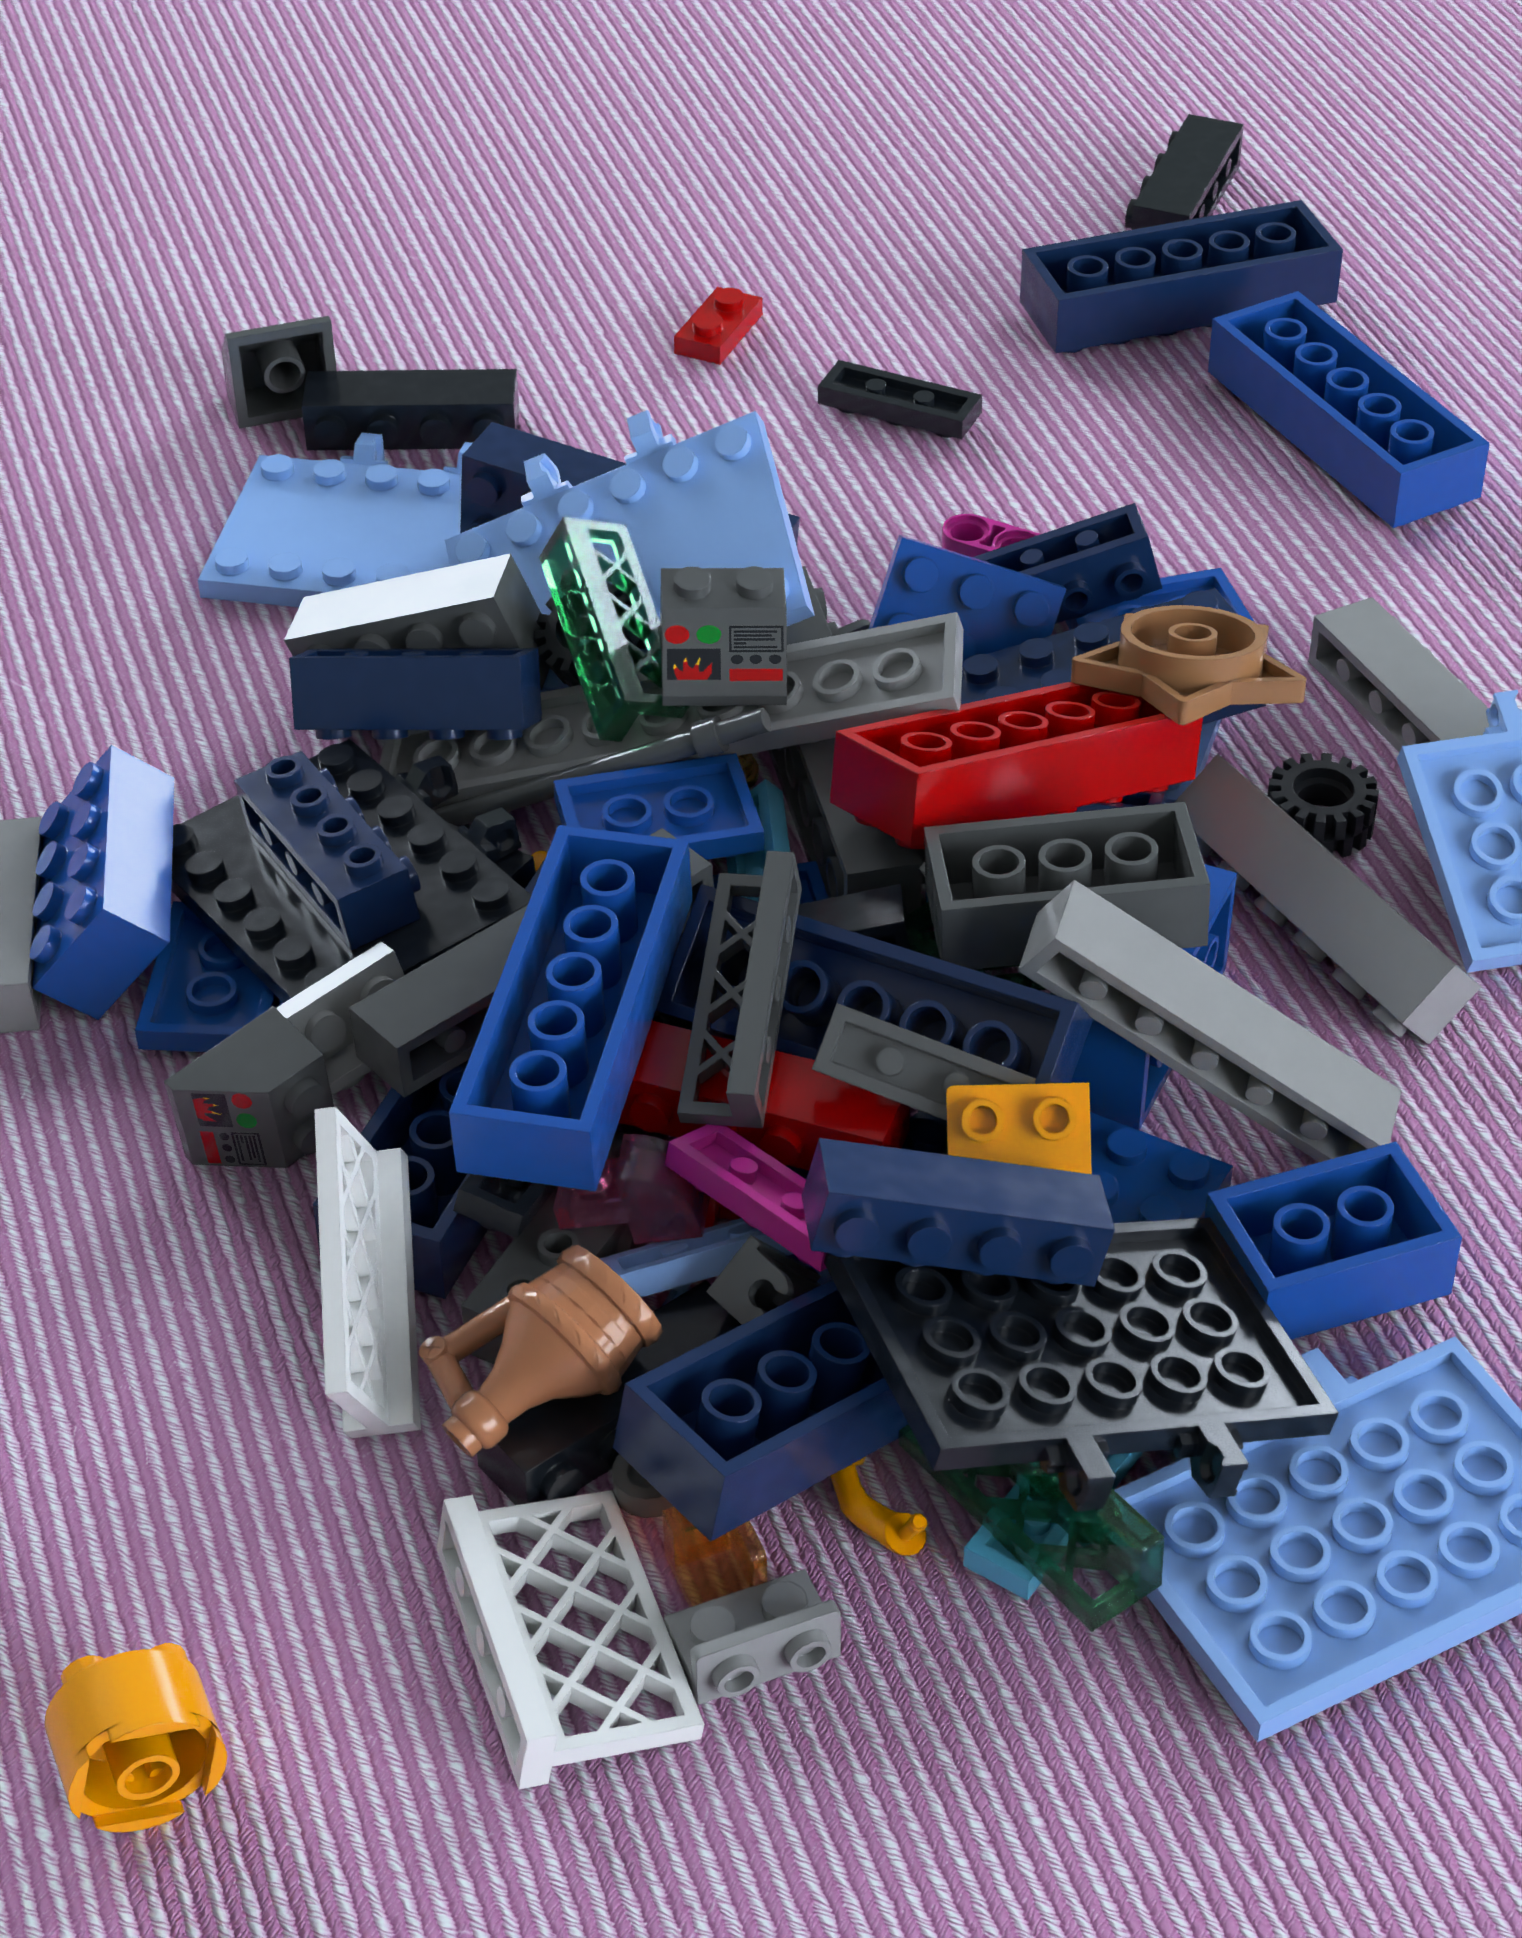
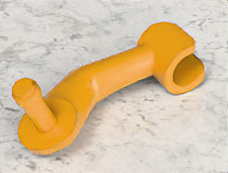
(896, 1531)

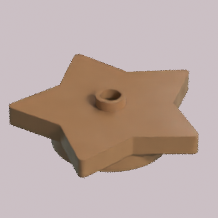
(1190, 663)

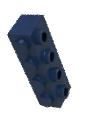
(1094, 559)
(416, 691)
(329, 849)
(956, 1213)

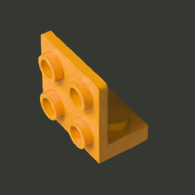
(1022, 1124)

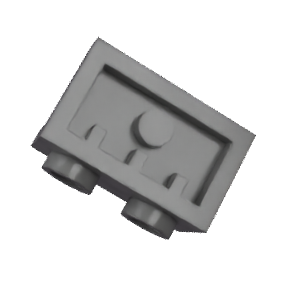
(324, 1014)
(755, 1636)

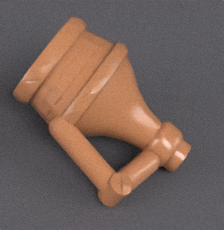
(561, 1339)

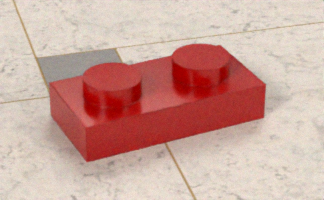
(718, 325)

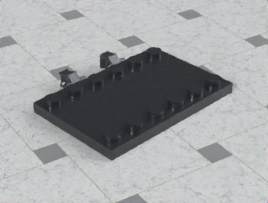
(277, 931)
(1066, 1373)

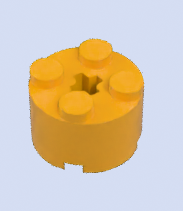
(133, 1737)

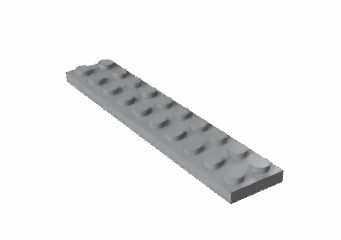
(829, 688)

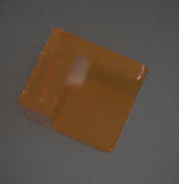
(715, 1567)

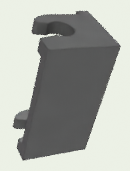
(760, 1280)

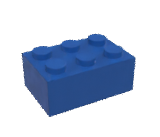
(1339, 1239)

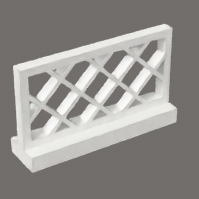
(366, 1280)
(507, 1657)

